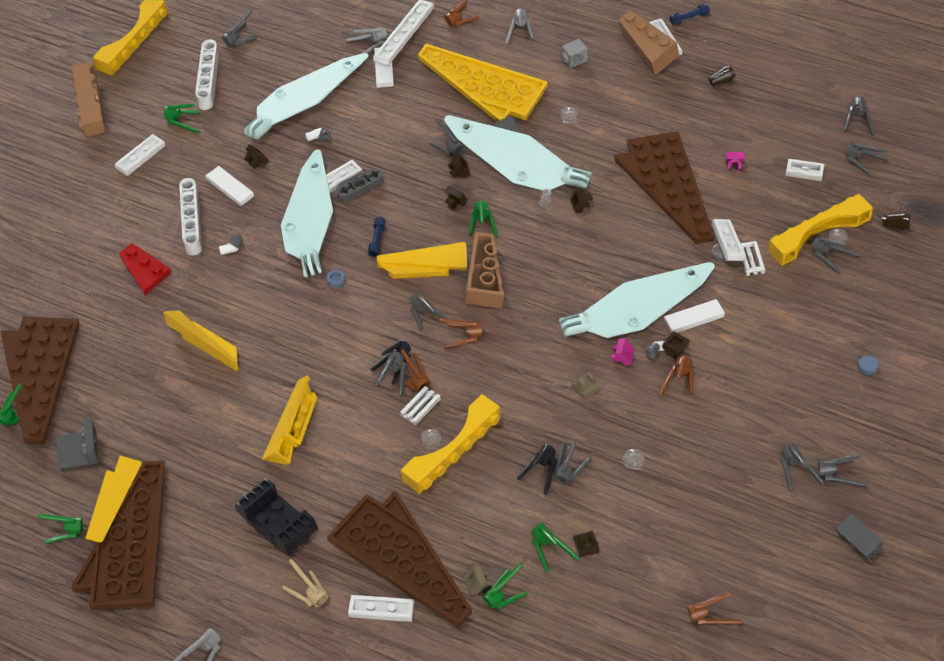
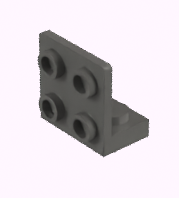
(78, 448)

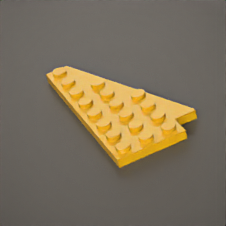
(488, 86)

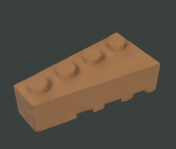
(649, 42)
(88, 99)
(484, 278)

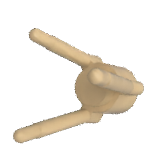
(315, 593)

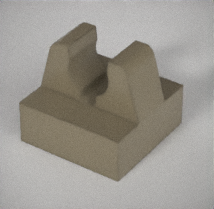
(586, 386)
(476, 580)

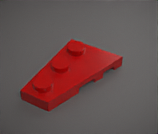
(144, 268)

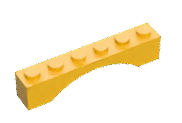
(112, 56)
(849, 213)
(423, 470)

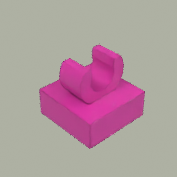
(734, 157)
(623, 352)

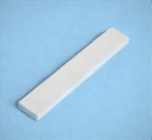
(403, 32)

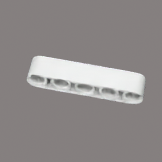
(207, 75)
(190, 216)

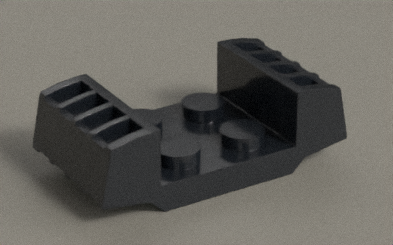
(275, 517)

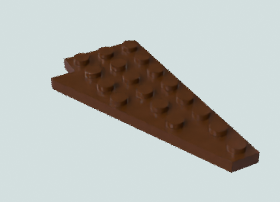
(665, 175)
(38, 361)
(395, 548)
(124, 564)

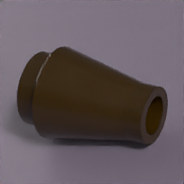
(723, 75)
(897, 220)

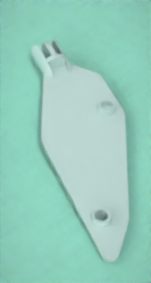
(301, 94)
(517, 156)
(308, 214)
(637, 303)

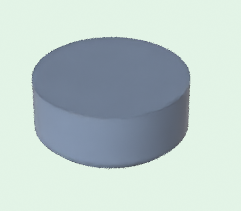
(335, 279)
(868, 365)

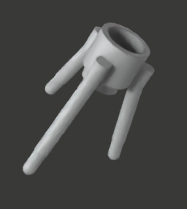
(520, 19)
(378, 35)
(207, 641)

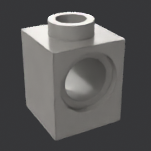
(574, 53)

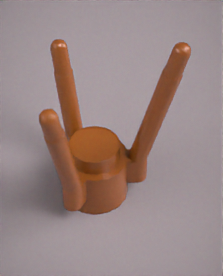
(454, 16)
(473, 329)
(682, 367)
(418, 379)
(699, 611)

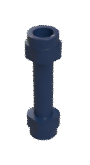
(702, 10)
(374, 247)

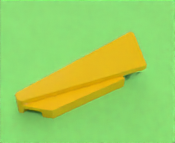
(425, 261)
(203, 338)
(292, 424)
(111, 497)

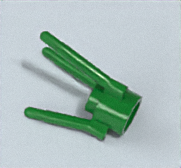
(173, 112)
(482, 211)
(7, 414)
(71, 524)
(544, 536)
(495, 596)

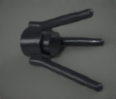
(400, 345)
(543, 457)

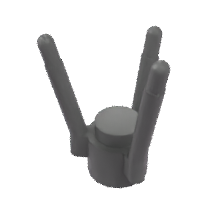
(231, 37)
(859, 107)
(453, 144)
(857, 150)
(824, 245)
(421, 304)
(393, 363)
(793, 456)
(828, 468)
(564, 473)

